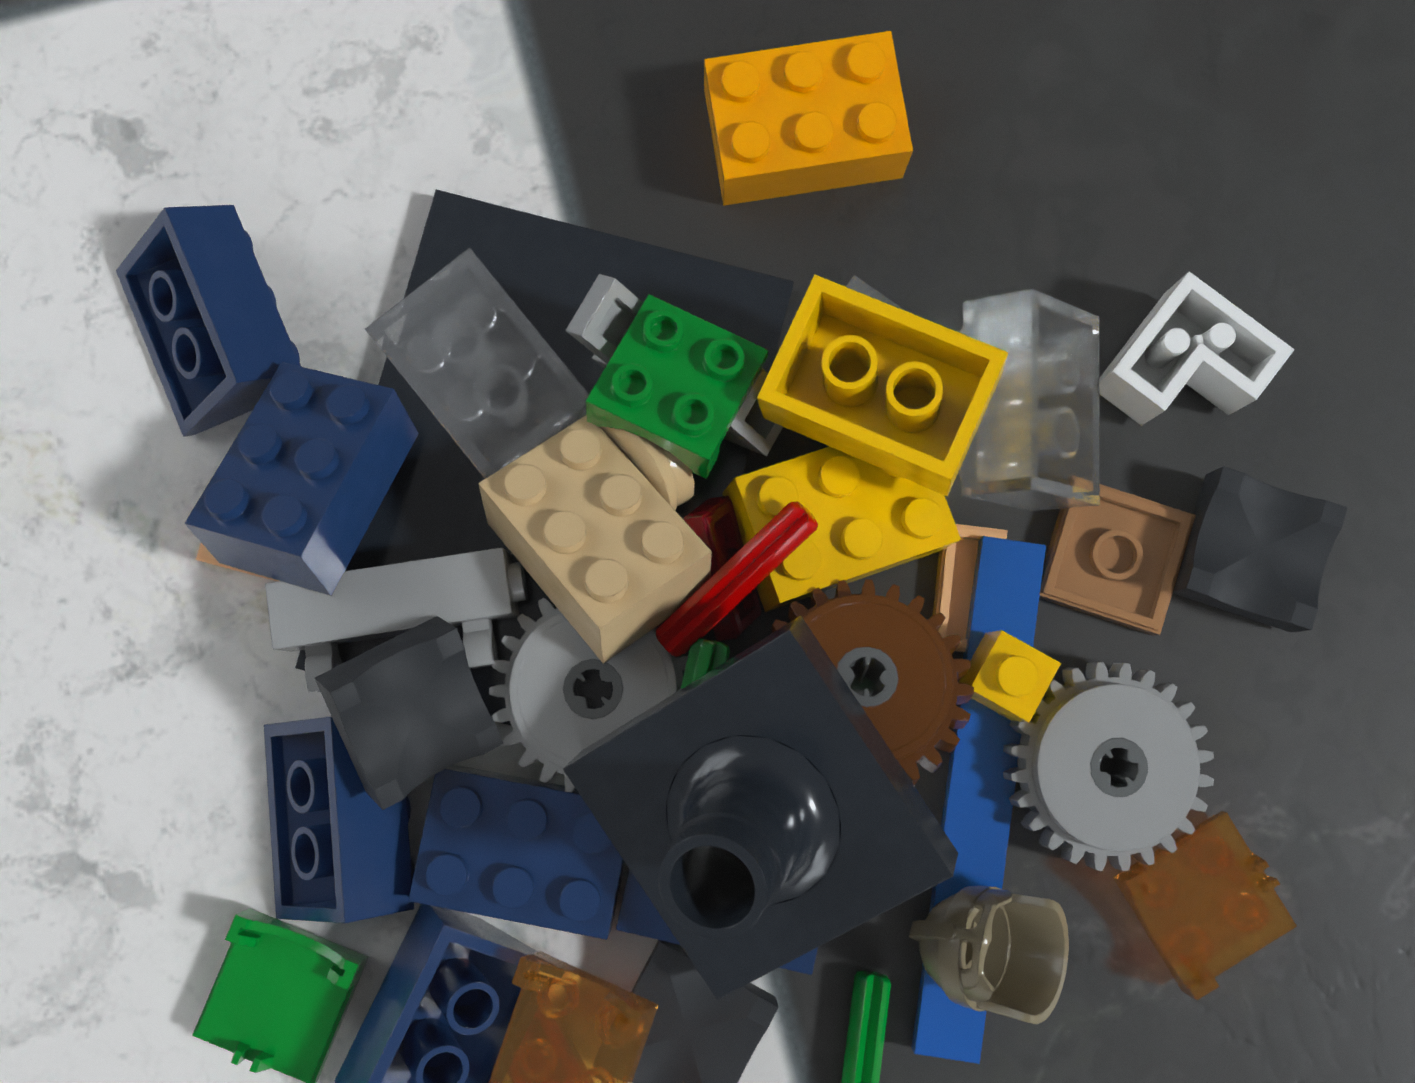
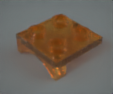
(1206, 904)
(571, 1027)

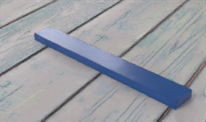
(976, 794)

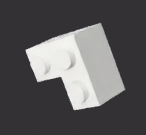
(1194, 341)

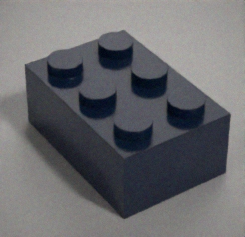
(304, 477)
(516, 853)

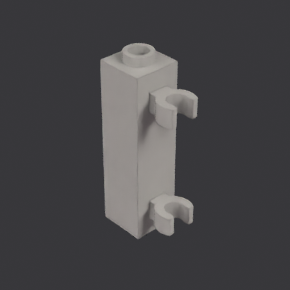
(394, 598)

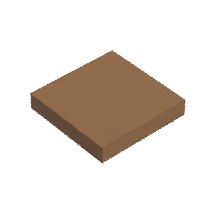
(1117, 559)

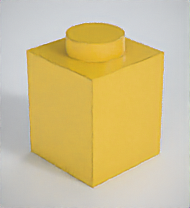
(1009, 675)

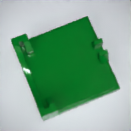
(676, 383)
(279, 996)

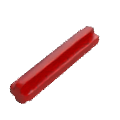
(736, 578)

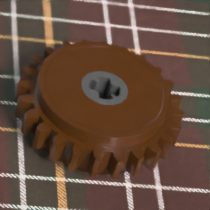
(905, 661)

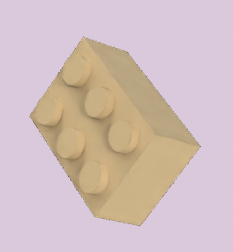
(595, 537)

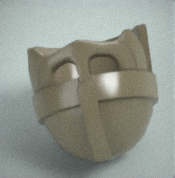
(996, 951)

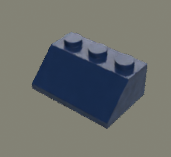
(205, 314)
(329, 840)
(439, 1004)

